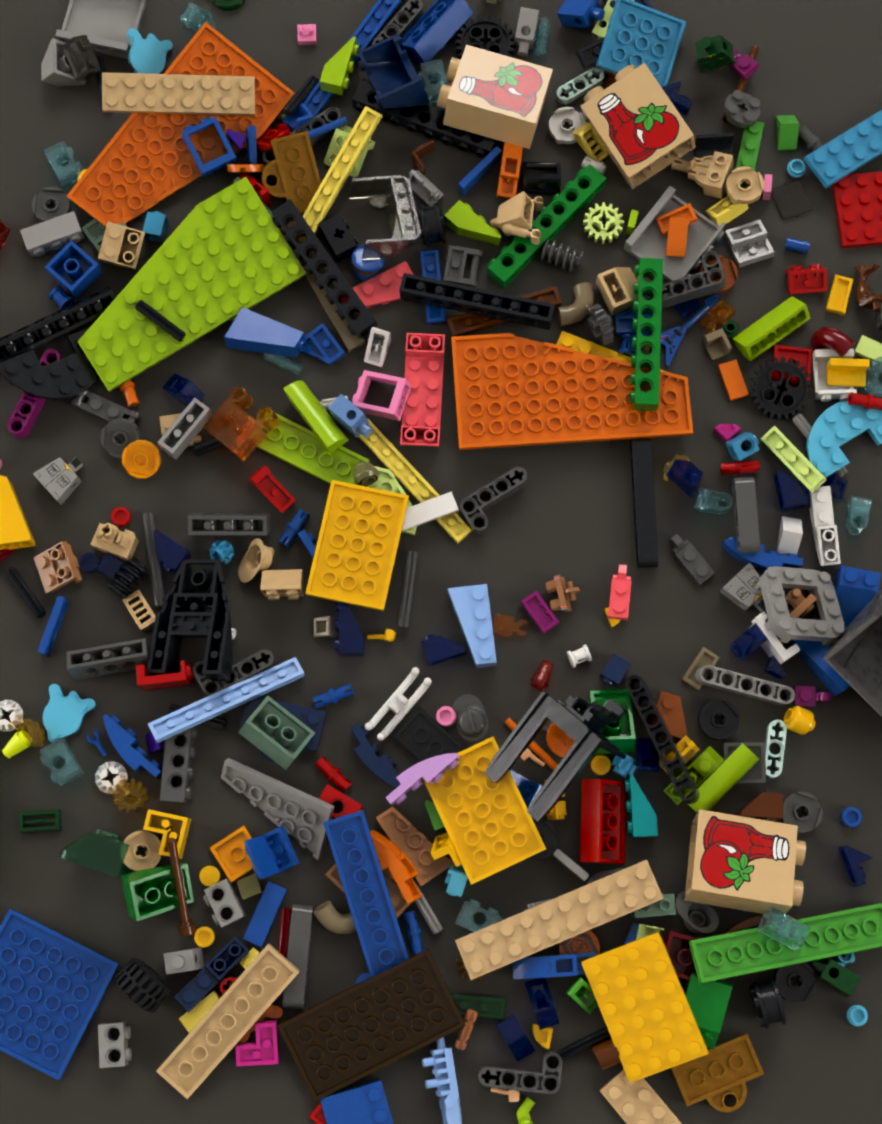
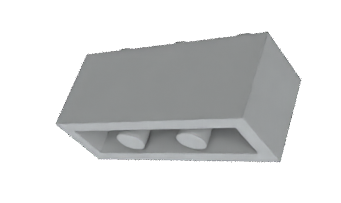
(52, 234)
(185, 428)

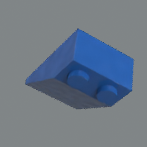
(855, 590)
(358, 1105)

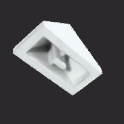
(377, 346)
(789, 535)

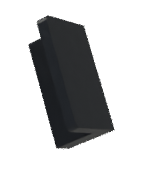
(709, 143)

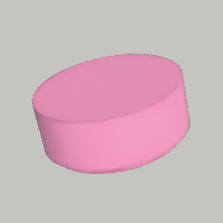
(446, 716)

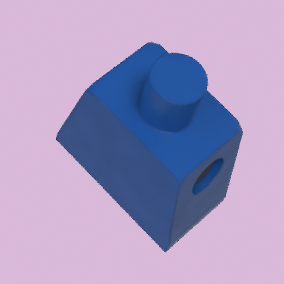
(580, 13)

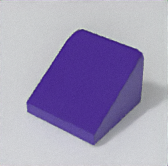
(236, 139)
(152, 746)

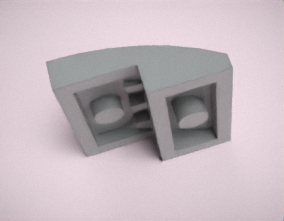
(749, 243)

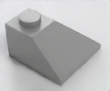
(56, 67)

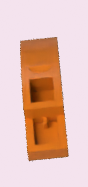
(509, 171)
(400, 867)

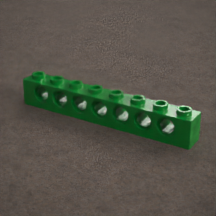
(586, 176)
(652, 269)

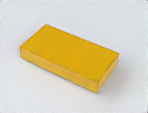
(839, 295)

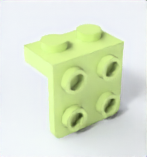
(338, 139)

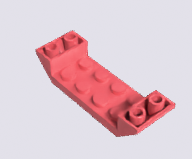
(425, 373)

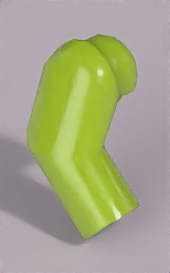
(523, 1114)

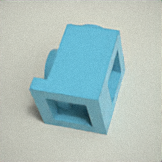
(456, 880)

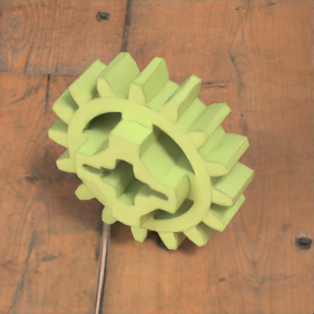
(610, 219)

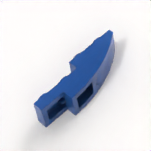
(762, 560)
(124, 743)
(550, 966)

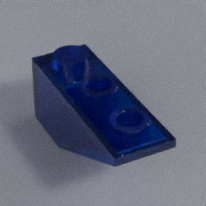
(350, 635)

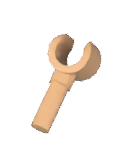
(527, 753)
(513, 1095)

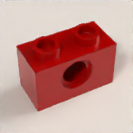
(332, 796)

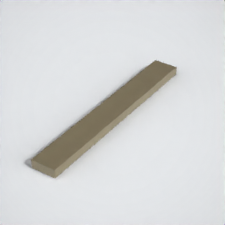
(350, 342)

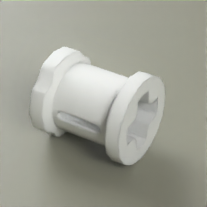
(579, 656)

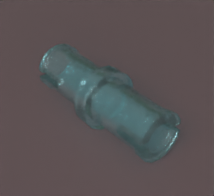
(542, 37)
(284, 362)

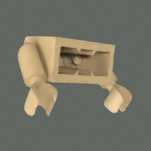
(516, 216)

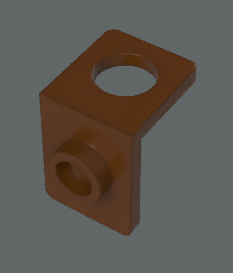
(419, 152)

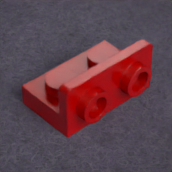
(806, 279)

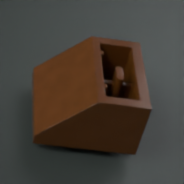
(764, 807)

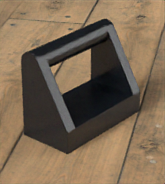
(541, 182)

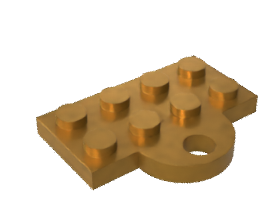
(294, 170)
(719, 1074)

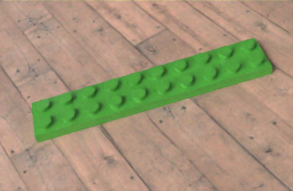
(755, 952)

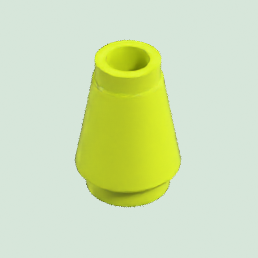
(18, 743)

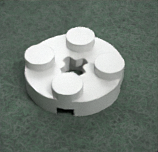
(558, 132)

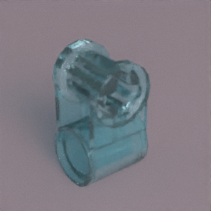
(195, 17)
(711, 501)
(858, 511)

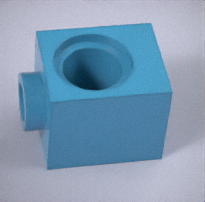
(155, 226)
(735, 449)

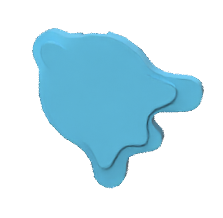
(147, 54)
(64, 714)

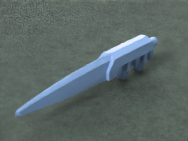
(445, 1081)

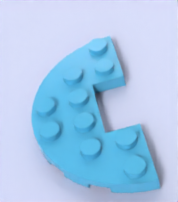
(837, 427)

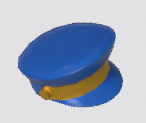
(365, 268)

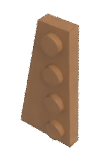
(413, 845)

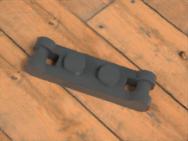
(103, 408)

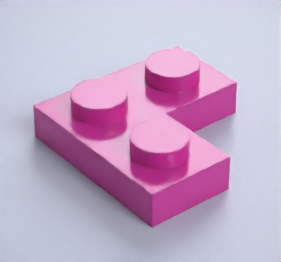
(262, 1051)

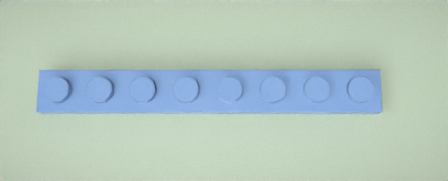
(225, 700)

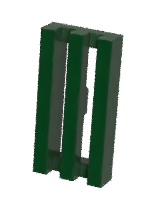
(36, 821)

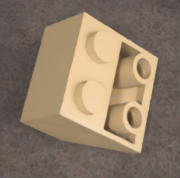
(121, 246)
(617, 289)
(282, 584)

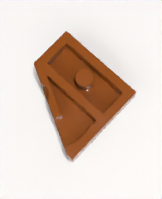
(672, 712)

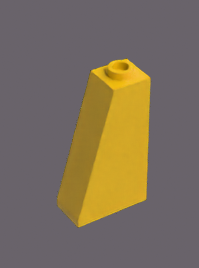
(13, 524)

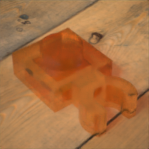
(718, 314)
(505, 625)

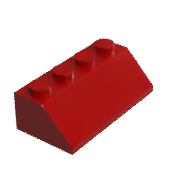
(603, 821)

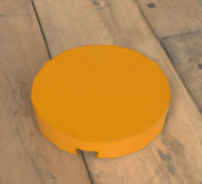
(141, 459)

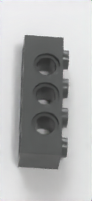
(228, 523)
(107, 659)
(170, 771)

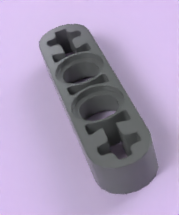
(395, 25)

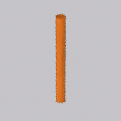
(535, 747)

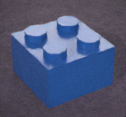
(73, 269)

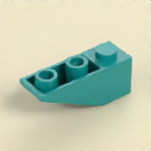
(642, 816)

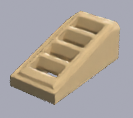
(148, 623)

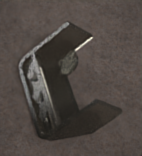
(396, 197)

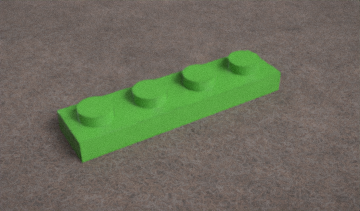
(750, 147)

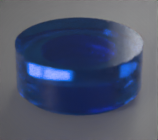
(89, 562)

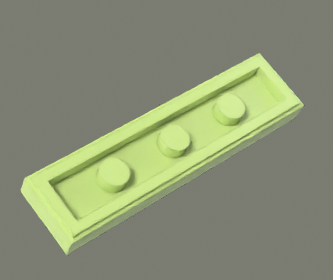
(793, 459)

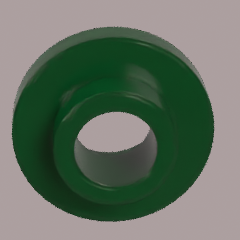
(731, 334)

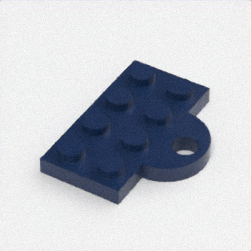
(310, 717)

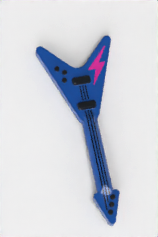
(672, 338)

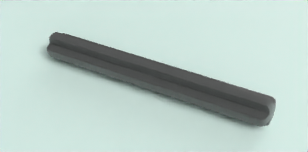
(154, 563)

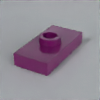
(539, 612)

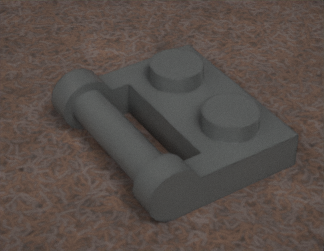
(456, 265)

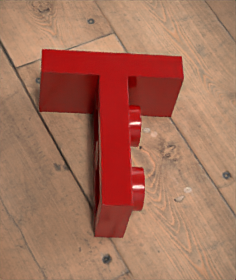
(271, 488)

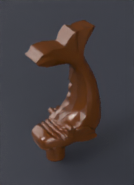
(864, 297)

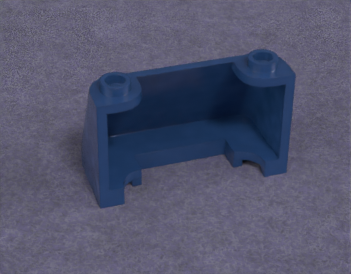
(392, 74)

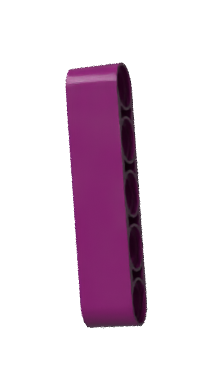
(26, 401)

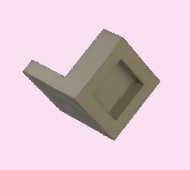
(717, 344)

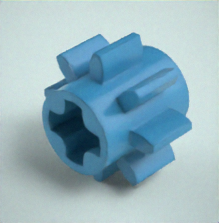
(222, 551)
(624, 766)

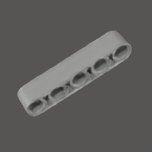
(754, 685)

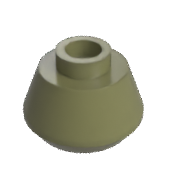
(365, 474)

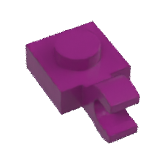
(744, 65)
(807, 697)

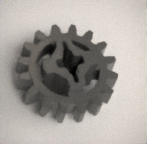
(600, 324)

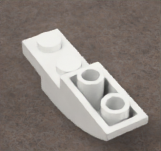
(823, 526)

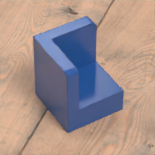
(299, 118)

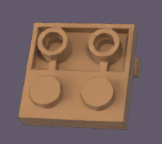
(57, 567)
(800, 603)

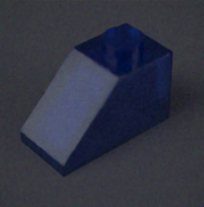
(183, 389)
(685, 476)
(790, 492)
(170, 552)
(748, 642)
(440, 649)
(542, 1003)
(515, 1037)

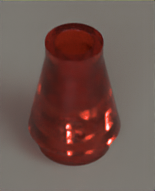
(542, 676)

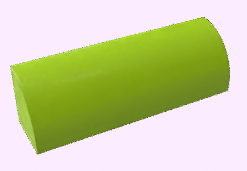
(771, 328)
(315, 415)
(725, 778)

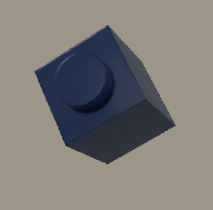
(614, 671)

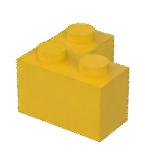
(171, 827)

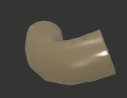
(579, 309)
(333, 920)

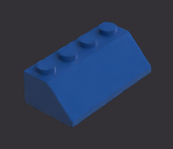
(435, 29)

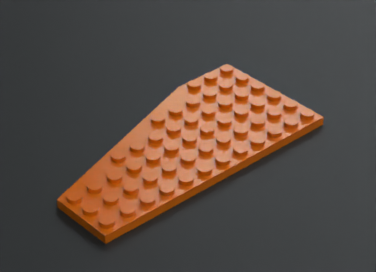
(148, 155)
(547, 394)

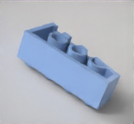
(474, 616)

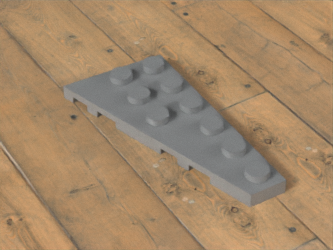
(283, 804)

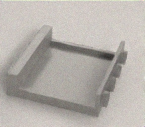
(103, 23)
(649, 243)

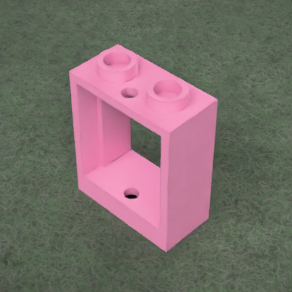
(398, 400)

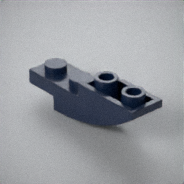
(380, 767)
(212, 974)

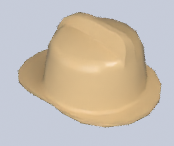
(255, 560)

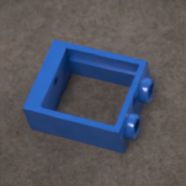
(216, 164)

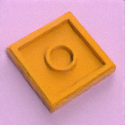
(232, 854)

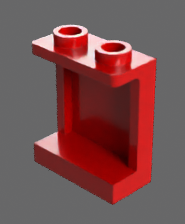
(164, 681)

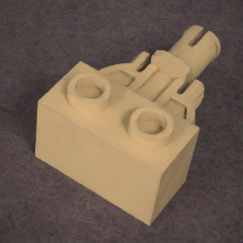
(708, 172)
(115, 542)

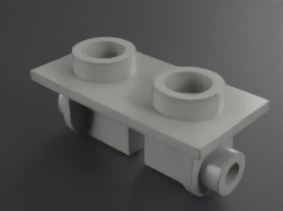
(424, 188)

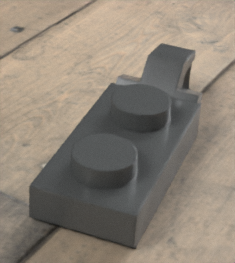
(691, 560)

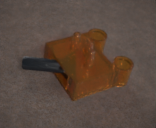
(236, 428)

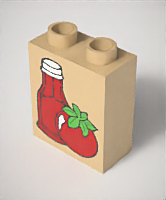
(494, 96)
(637, 124)
(743, 863)

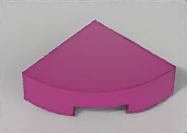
(727, 431)

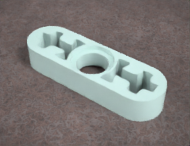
(576, 93)
(771, 733)

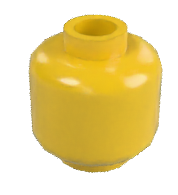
(799, 720)

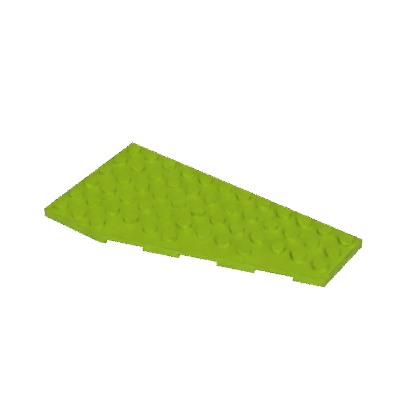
(198, 279)

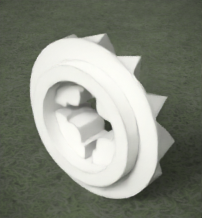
(15, 716)
(102, 772)

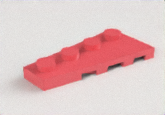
(382, 287)

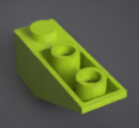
(336, 70)
(468, 224)
(699, 769)

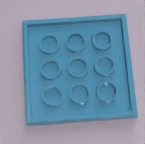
(638, 37)

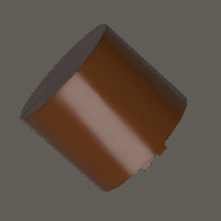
(606, 1054)

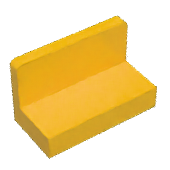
(846, 372)
(443, 846)

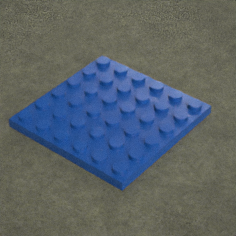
(47, 992)

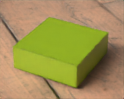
(632, 222)

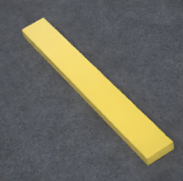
(341, 169)
(412, 480)

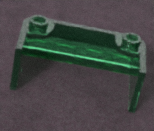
(100, 852)

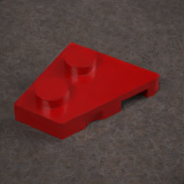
(261, 191)

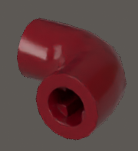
(833, 339)

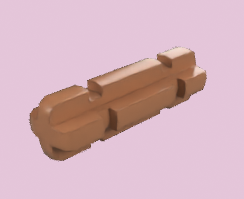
(465, 1031)

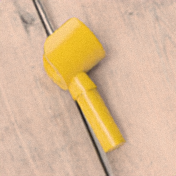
(388, 636)

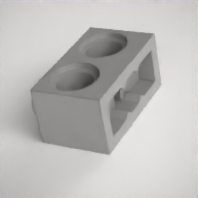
(229, 900)
(108, 1044)

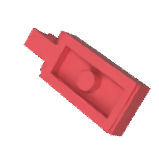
(620, 595)

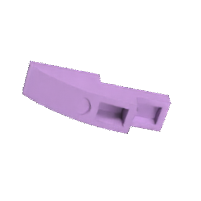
(428, 769)

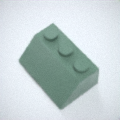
(276, 732)

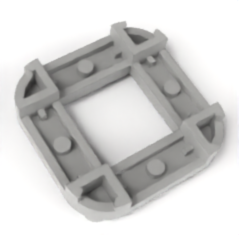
(779, 620)

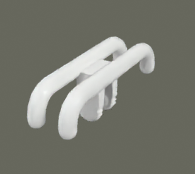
(398, 704)

